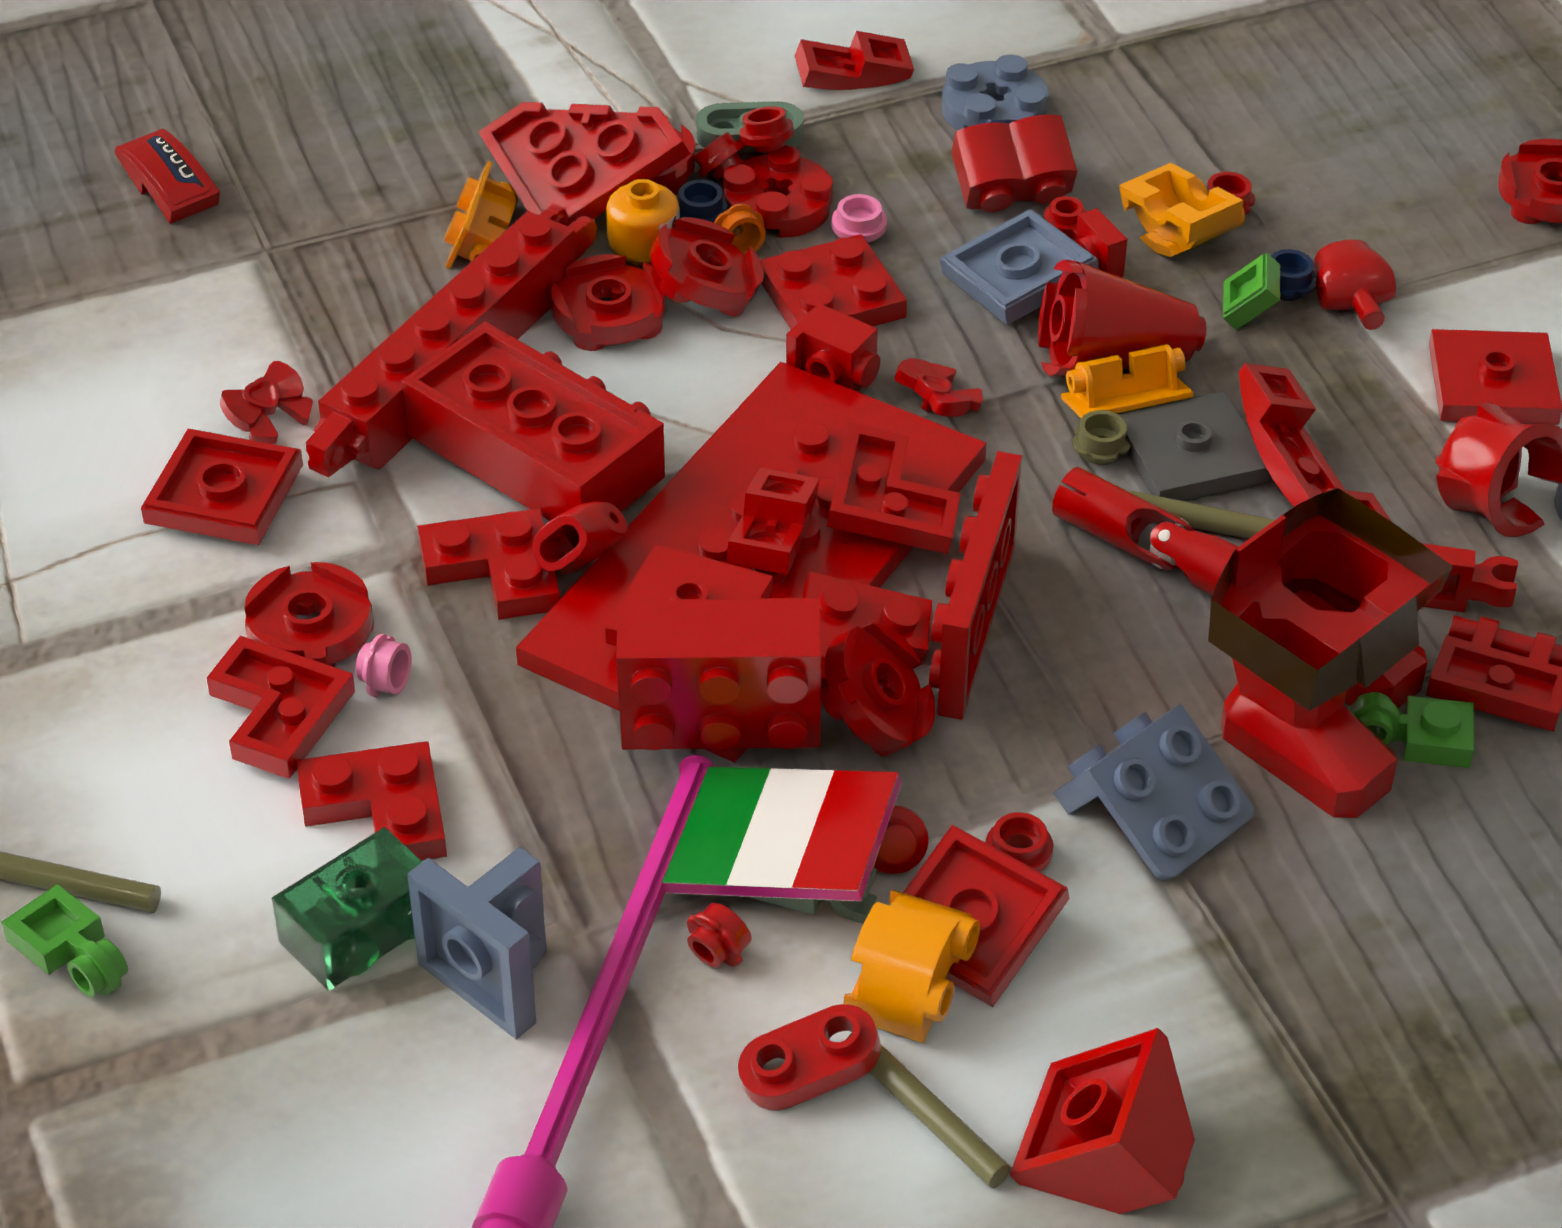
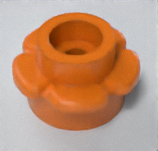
(752, 228)

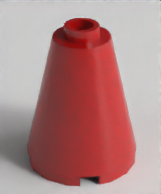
(1105, 316)

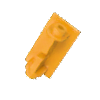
(486, 216)
(1150, 382)

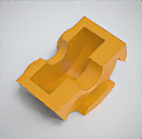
(1179, 210)
(906, 960)

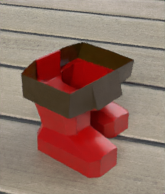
(1322, 643)

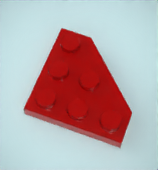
(580, 153)

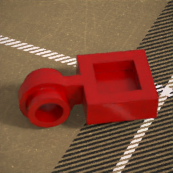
(1090, 231)

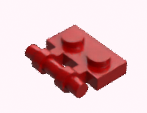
(1500, 672)

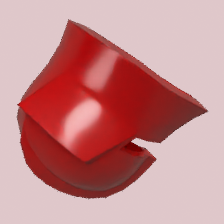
(1484, 465)

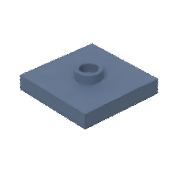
(1012, 264)

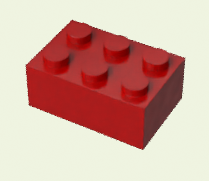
(719, 673)

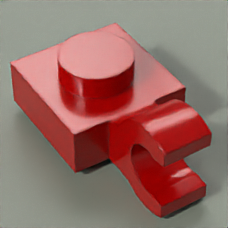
(1484, 582)

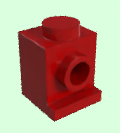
(834, 348)

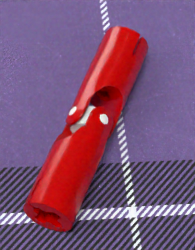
(1122, 516)

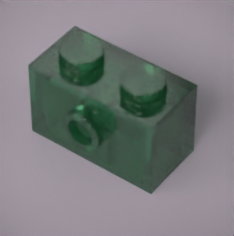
(349, 909)

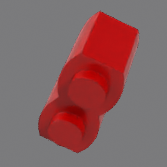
(1014, 162)

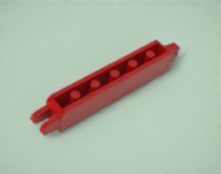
(502, 285)

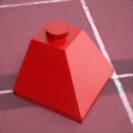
(1109, 1127)

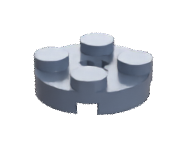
(974, 87)

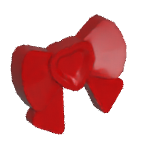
(934, 386)
(250, 406)

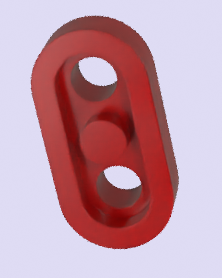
(811, 1060)

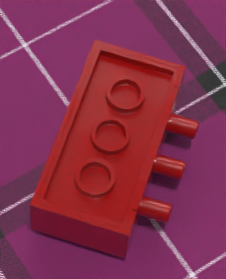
(532, 425)

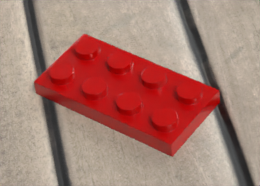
(975, 585)

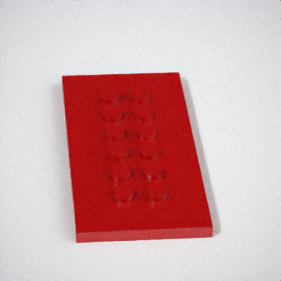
(784, 425)

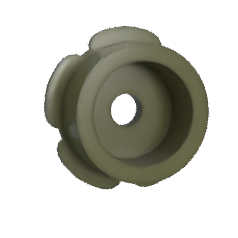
(1101, 437)

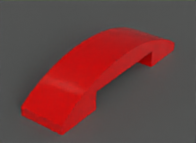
(1276, 418)

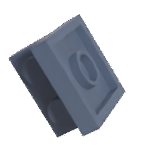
(483, 935)

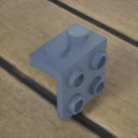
(1161, 790)

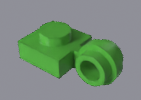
(1430, 727)
(64, 929)

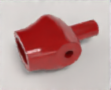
(1354, 278)
(578, 536)

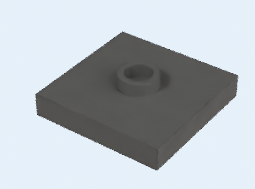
(1193, 448)

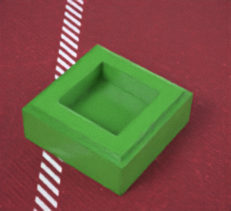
(1251, 291)

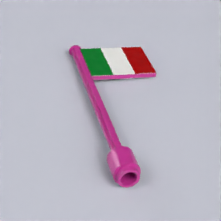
(723, 837)

